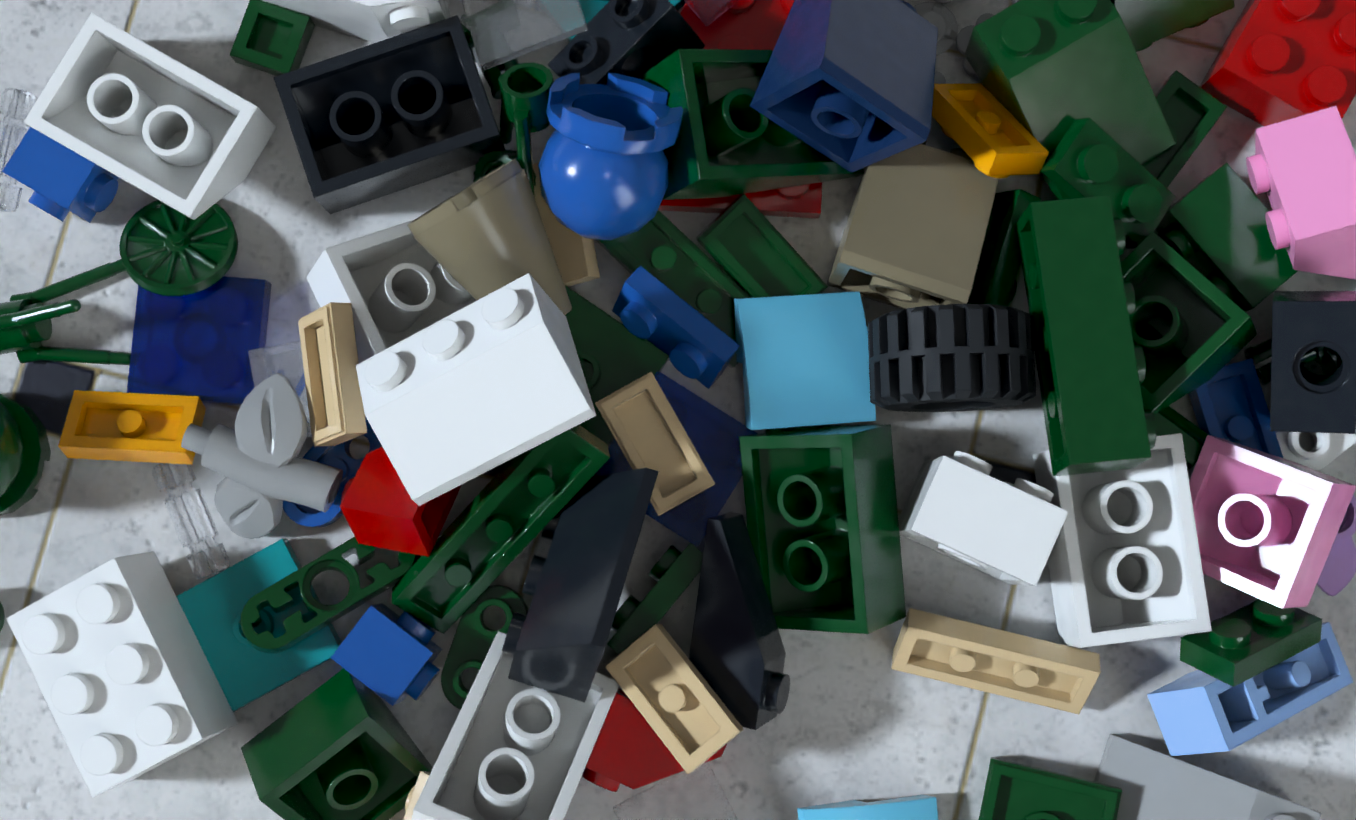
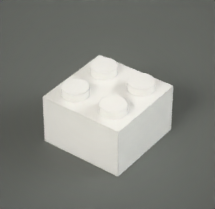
(981, 520)

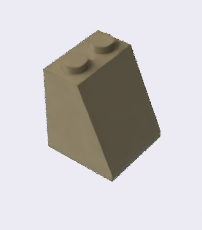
(915, 229)

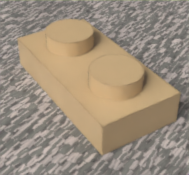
(674, 698)

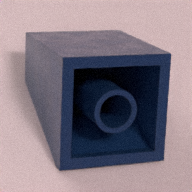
(852, 78)

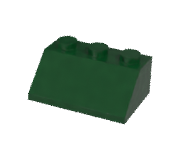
(826, 526)

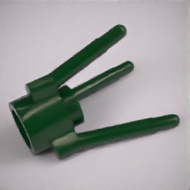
(524, 105)
(28, 322)

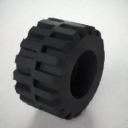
(951, 358)

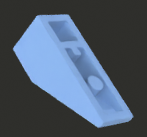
(1212, 717)

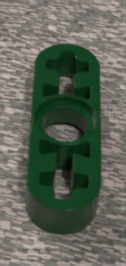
(279, 600)

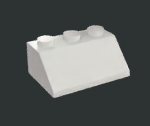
(150, 119)
(475, 389)
(1126, 551)

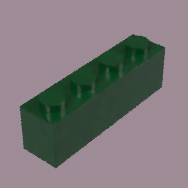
(1084, 336)

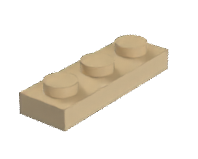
(995, 661)

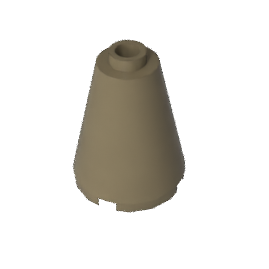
(492, 236)

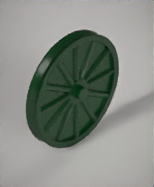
(175, 253)

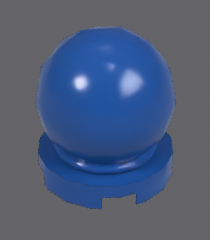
(607, 156)

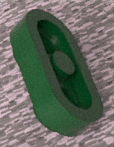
(475, 639)

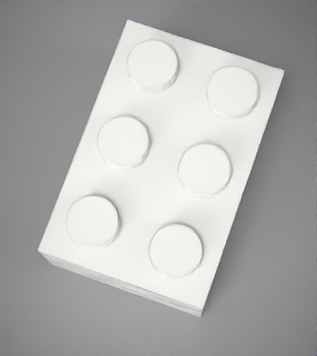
(121, 671)

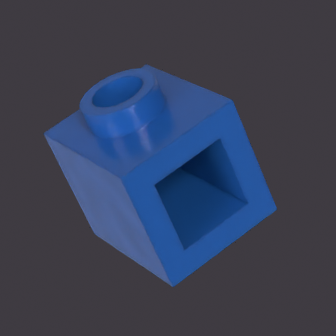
(61, 178)
(390, 654)

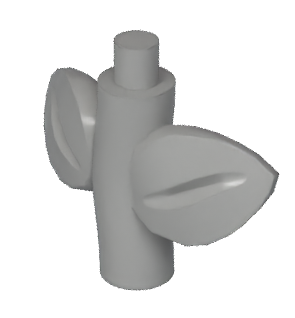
(263, 460)

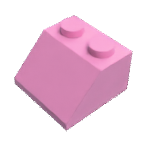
(1312, 191)
(1265, 521)

